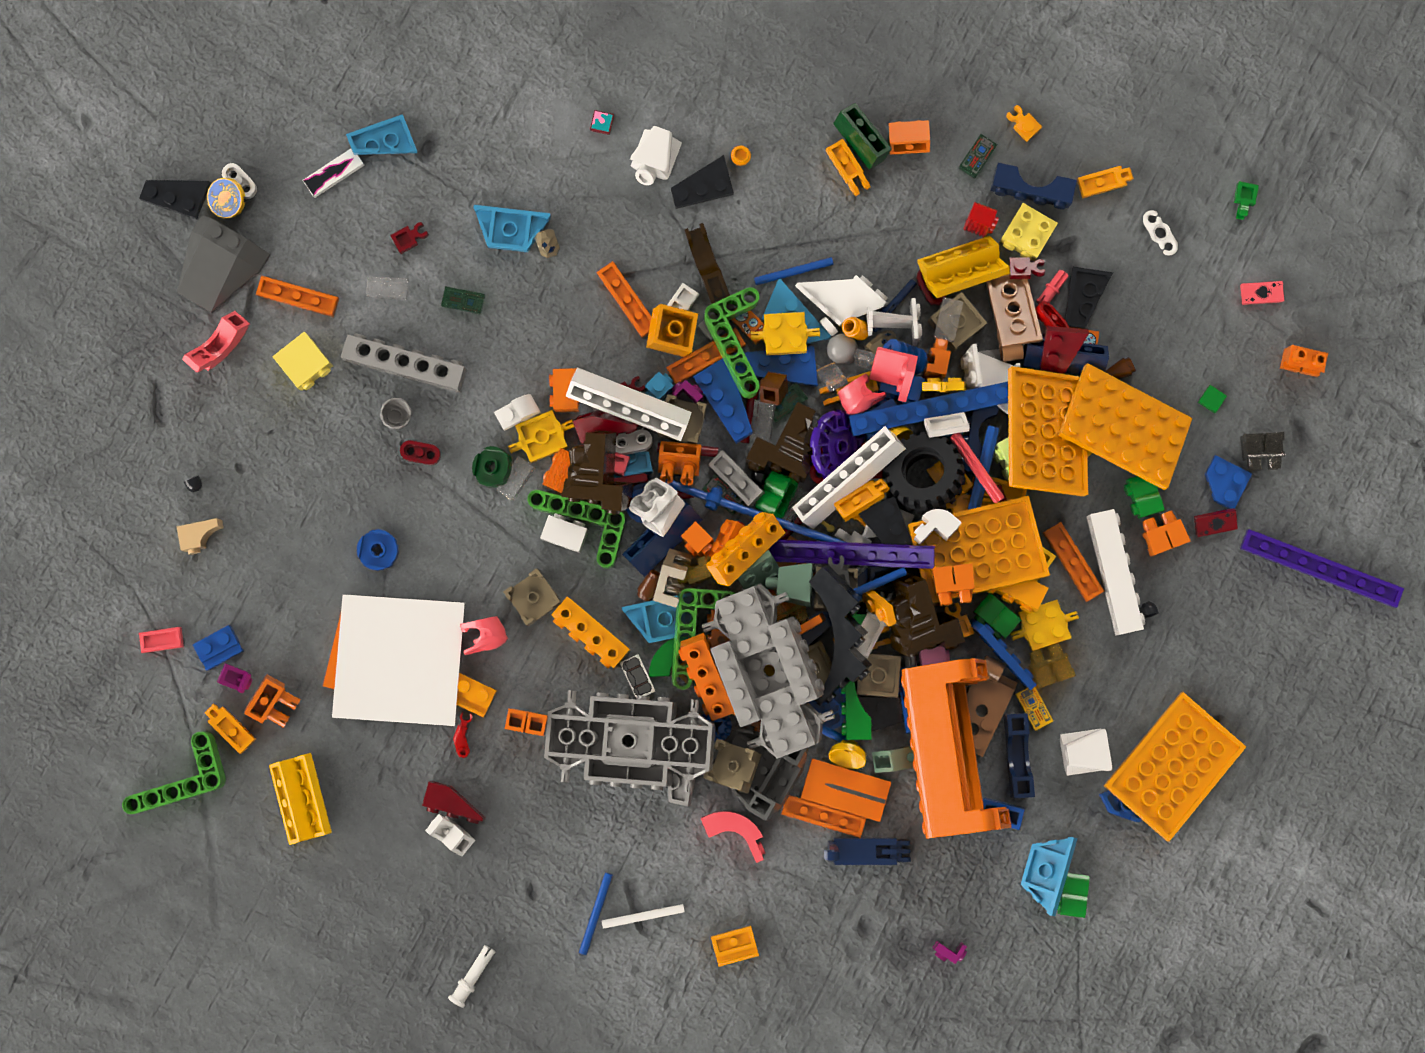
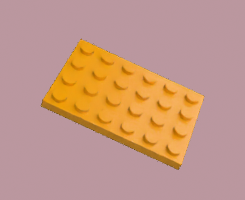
(1125, 426)
(1036, 452)
(998, 542)
(1175, 766)

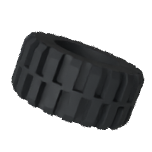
(931, 497)

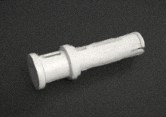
(467, 984)

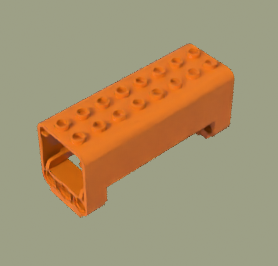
(946, 749)

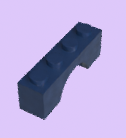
(1009, 182)
(972, 439)
(1019, 769)

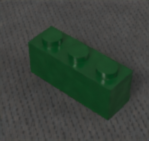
(862, 136)

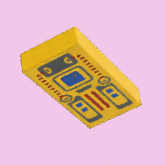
(1035, 707)

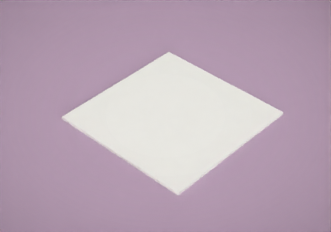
(398, 660)

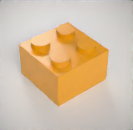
(672, 330)

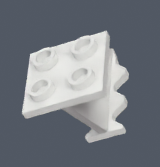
(844, 297)
(890, 320)
(984, 371)

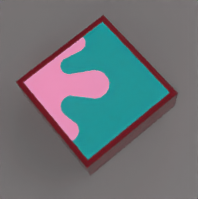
(602, 122)

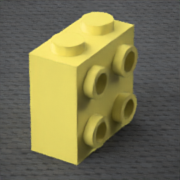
(1028, 232)
(303, 361)

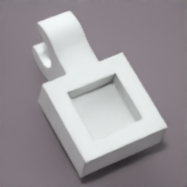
(854, 538)

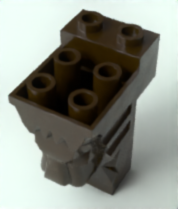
(792, 450)
(593, 474)
(916, 619)

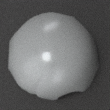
(841, 349)
(395, 413)

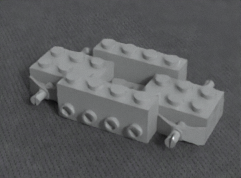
(776, 700)
(659, 744)

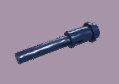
(897, 299)

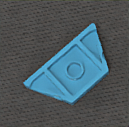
(510, 227)
(785, 301)
(656, 620)
(1048, 871)

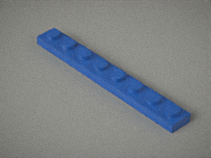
(928, 408)

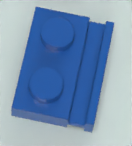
(218, 647)

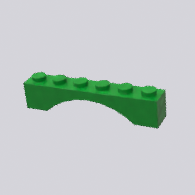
(857, 721)

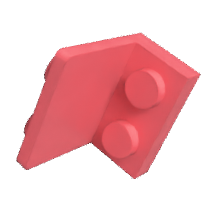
(894, 369)

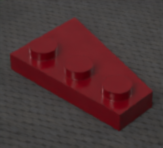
(1061, 347)

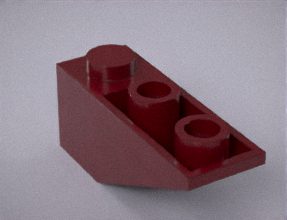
(602, 421)
(447, 799)

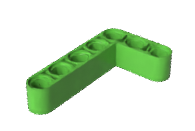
(731, 341)
(585, 516)
(690, 628)
(183, 786)

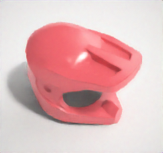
(857, 397)
(491, 634)

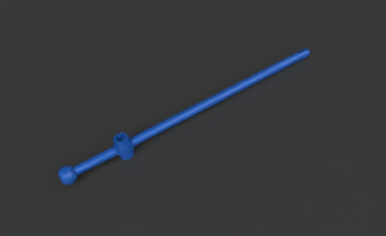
(715, 499)

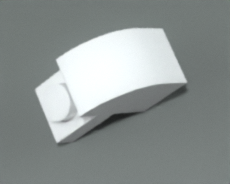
(519, 410)
(939, 521)
(450, 834)

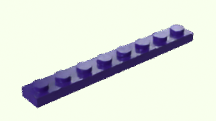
(854, 553)
(1322, 568)

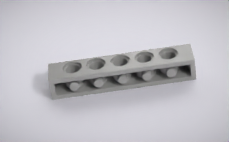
(353, 354)

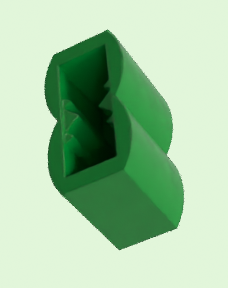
(777, 495)
(1144, 497)
(997, 616)
(1074, 895)

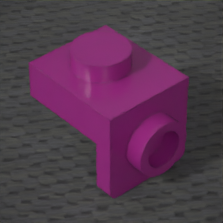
(692, 392)
(235, 678)
(945, 953)

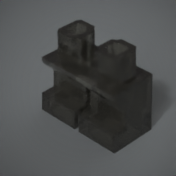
(1263, 447)

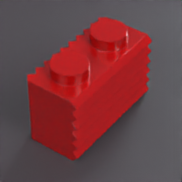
(981, 220)

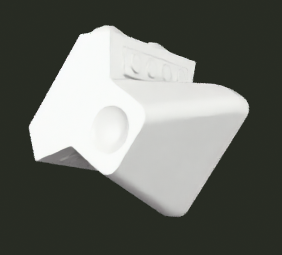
(656, 150)
(657, 506)
(1085, 752)

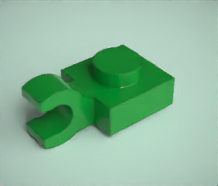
(1245, 196)

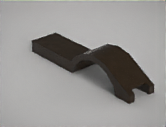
(707, 265)

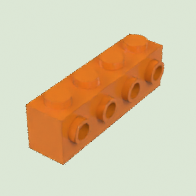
(706, 676)

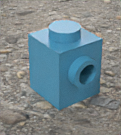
(659, 386)

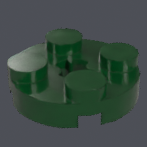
(502, 470)

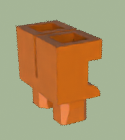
(939, 360)
(1304, 360)
(1166, 536)
(945, 586)
(526, 722)

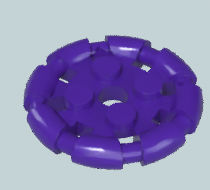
(837, 432)

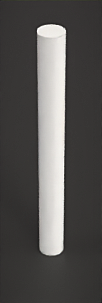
(643, 916)

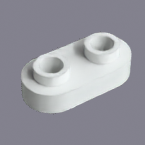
(242, 178)
(632, 444)

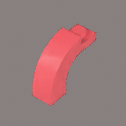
(219, 345)
(732, 821)

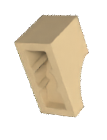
(195, 535)

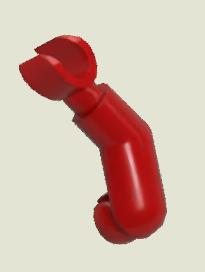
(459, 738)

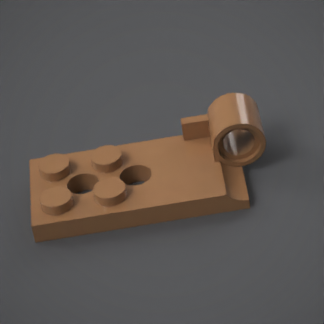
(1013, 327)
(995, 696)

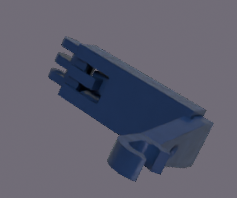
(864, 851)

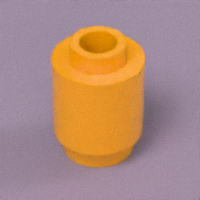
(855, 328)

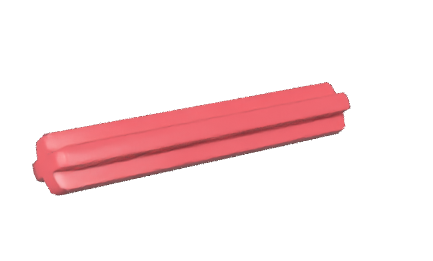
(977, 468)

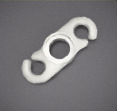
(1151, 227)

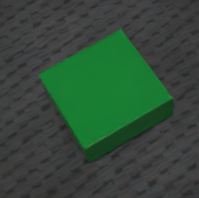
(1212, 399)

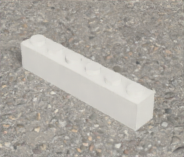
(628, 404)
(848, 477)
(1115, 572)

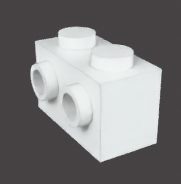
(564, 533)

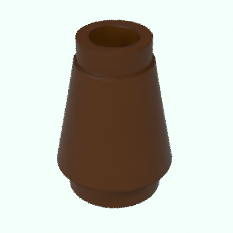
(1122, 368)
(648, 586)

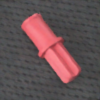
(1053, 287)

